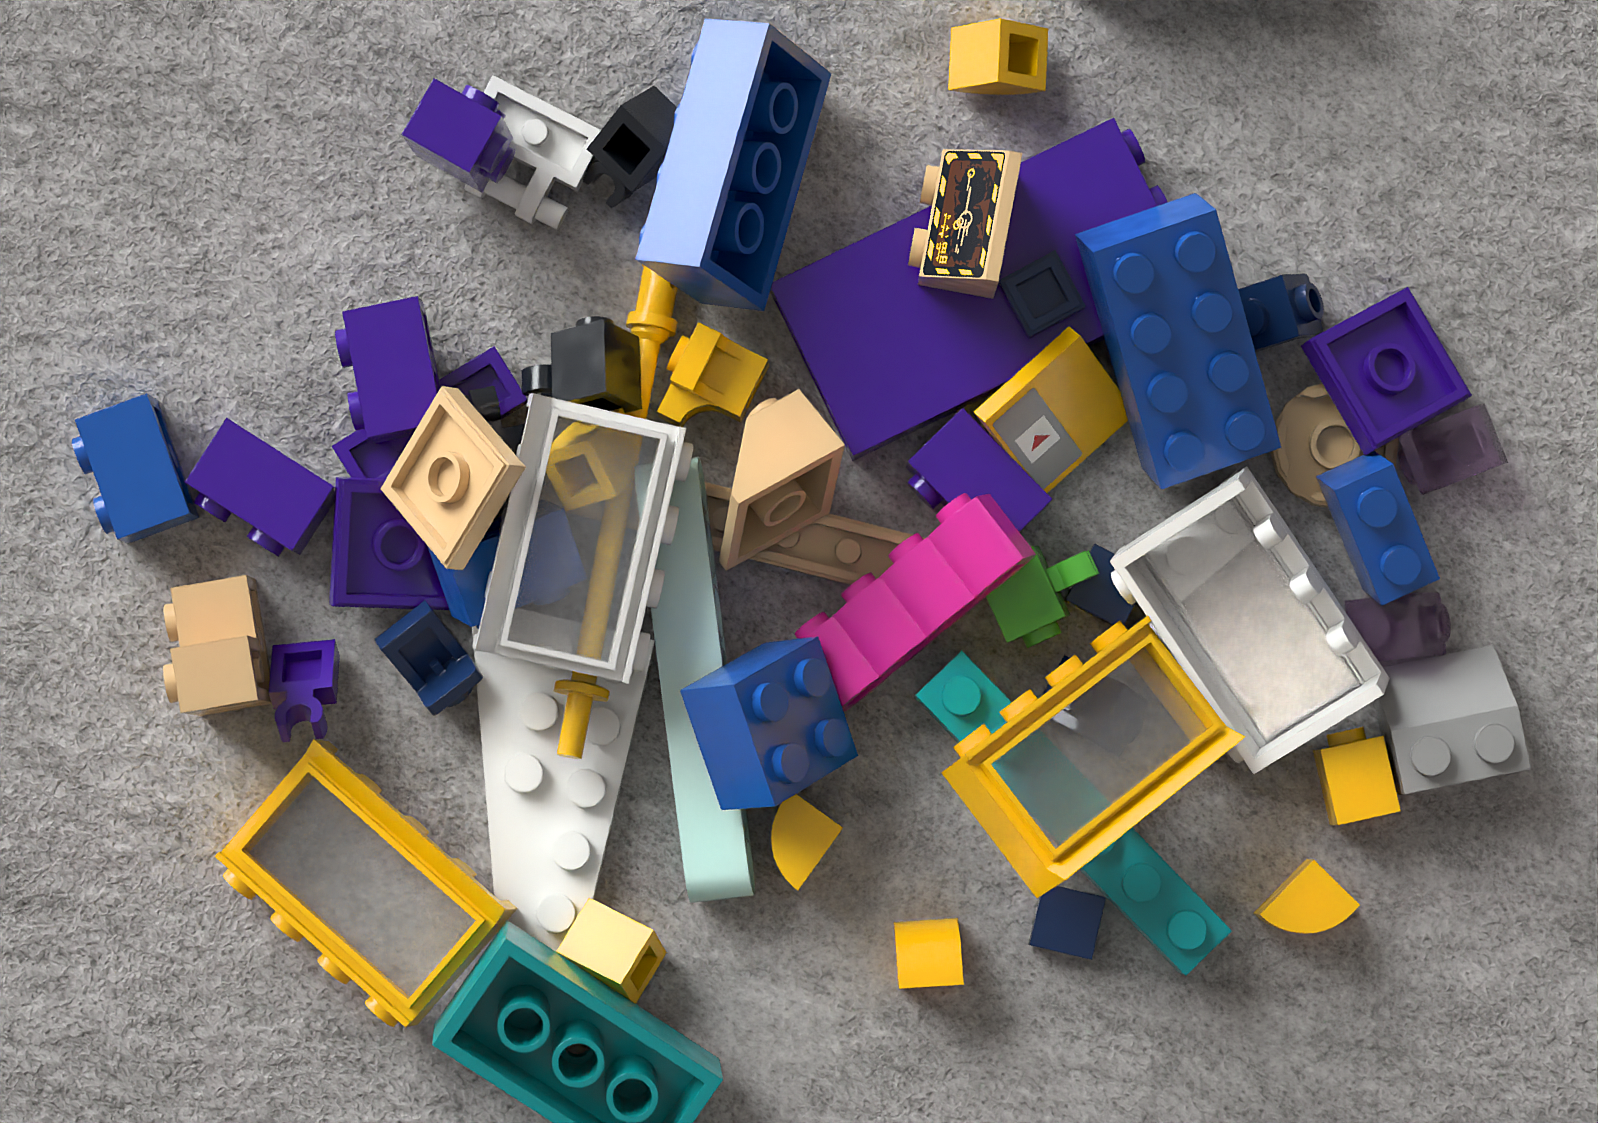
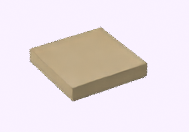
(452, 478)

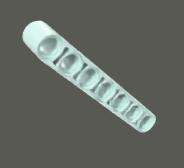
(687, 649)

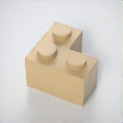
(221, 647)

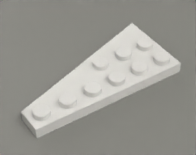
(546, 809)

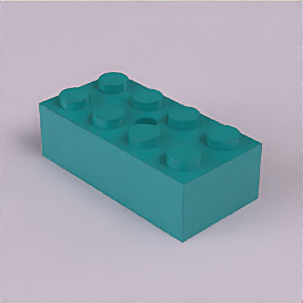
(532, 1003)

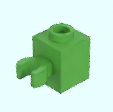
(1031, 599)

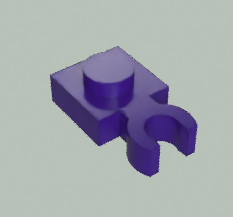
(301, 682)

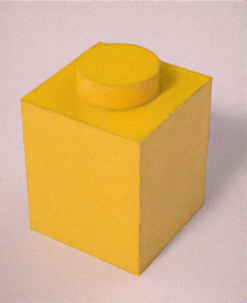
(1355, 777)

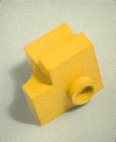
(710, 376)

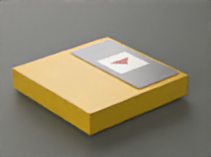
(1055, 410)

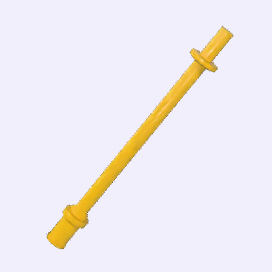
(653, 325)

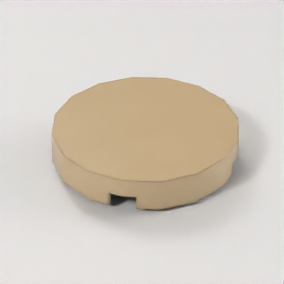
(1314, 442)

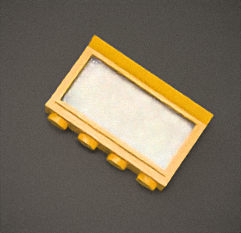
(1088, 755)
(363, 886)

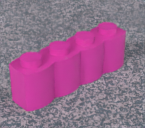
(919, 595)

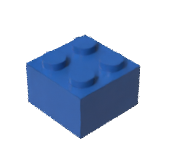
(769, 723)

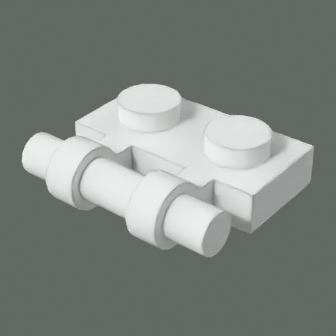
(548, 143)

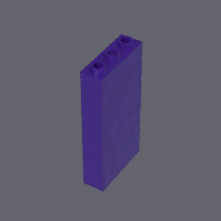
(912, 353)

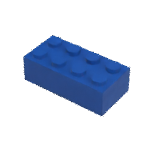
(733, 164)
(1178, 340)

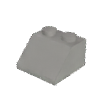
(1450, 721)

